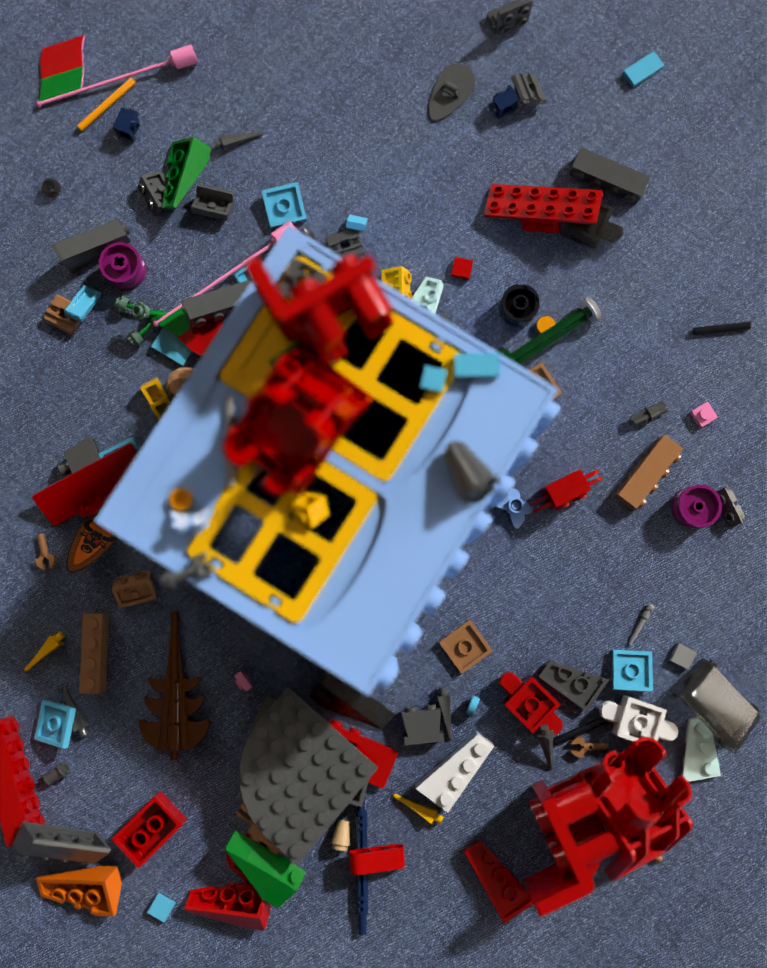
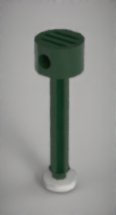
(589, 311)

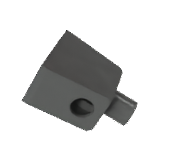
(80, 456)

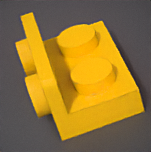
(398, 279)

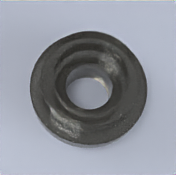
(47, 184)

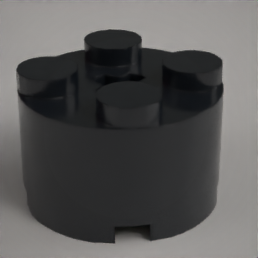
(515, 296)

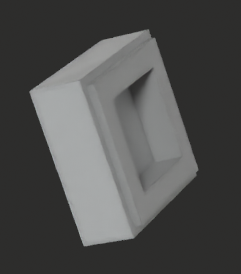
(682, 656)

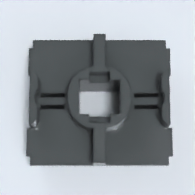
(528, 89)
(349, 236)
(295, 272)

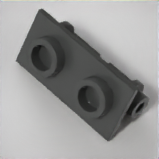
(732, 513)

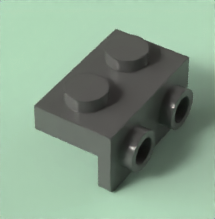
(213, 202)

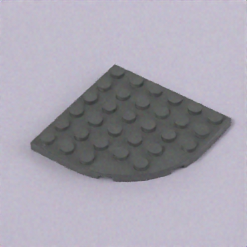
(298, 775)

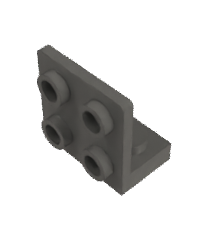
(509, 16)

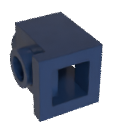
(504, 102)
(127, 124)

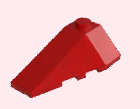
(231, 904)

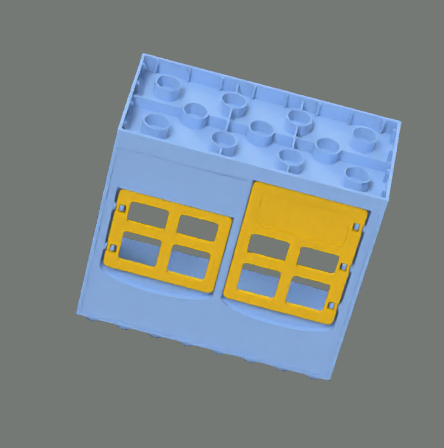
(407, 509)

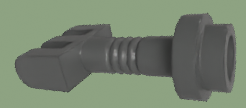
(170, 579)

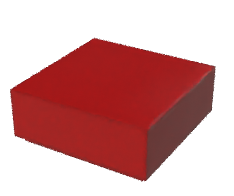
(462, 268)

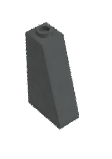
(87, 246)

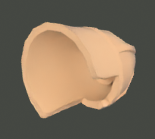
(177, 380)

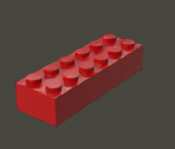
(16, 785)

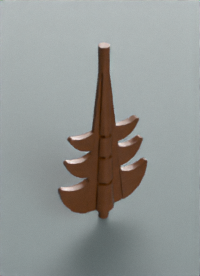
(174, 729)

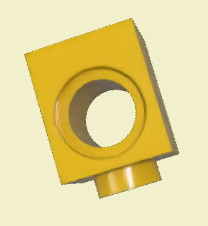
(310, 509)

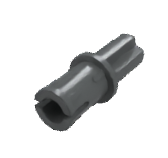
(648, 414)

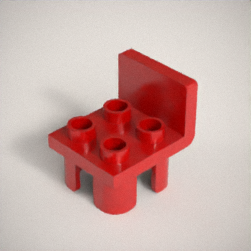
(314, 306)
(295, 421)
(638, 804)
(575, 847)

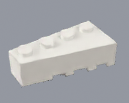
(452, 775)

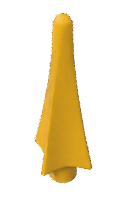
(50, 645)
(428, 813)

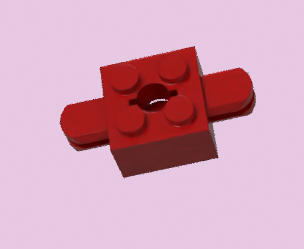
(565, 489)
(530, 702)

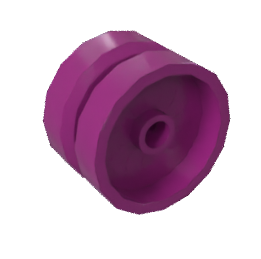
(122, 266)
(707, 510)

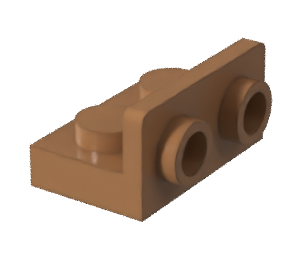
(134, 589)

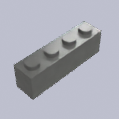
(609, 176)
(213, 305)

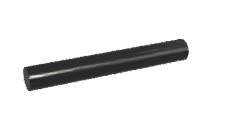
(721, 328)
(579, 730)

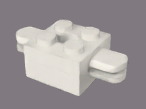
(638, 719)

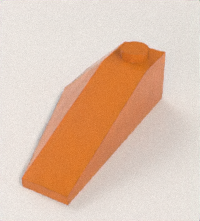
(89, 888)

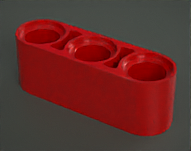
(376, 859)

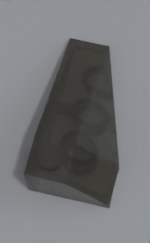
(349, 701)

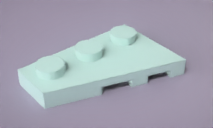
(429, 294)
(700, 752)

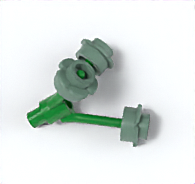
(140, 312)

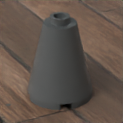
(469, 473)

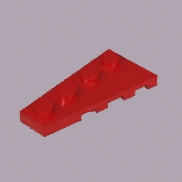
(501, 886)

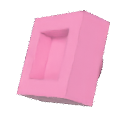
(703, 414)
(243, 681)

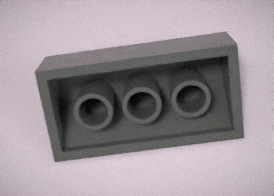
(60, 843)

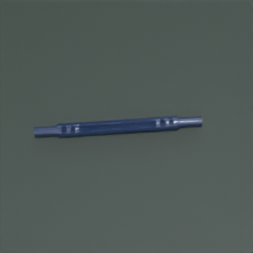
(361, 880)

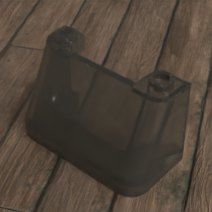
(717, 704)

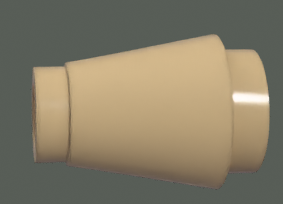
(341, 836)

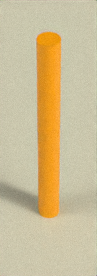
(106, 104)

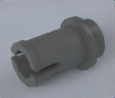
(60, 771)

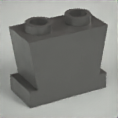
(422, 724)

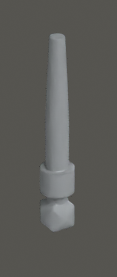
(645, 616)

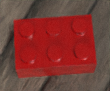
(149, 829)

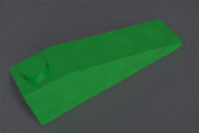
(185, 162)
(268, 872)

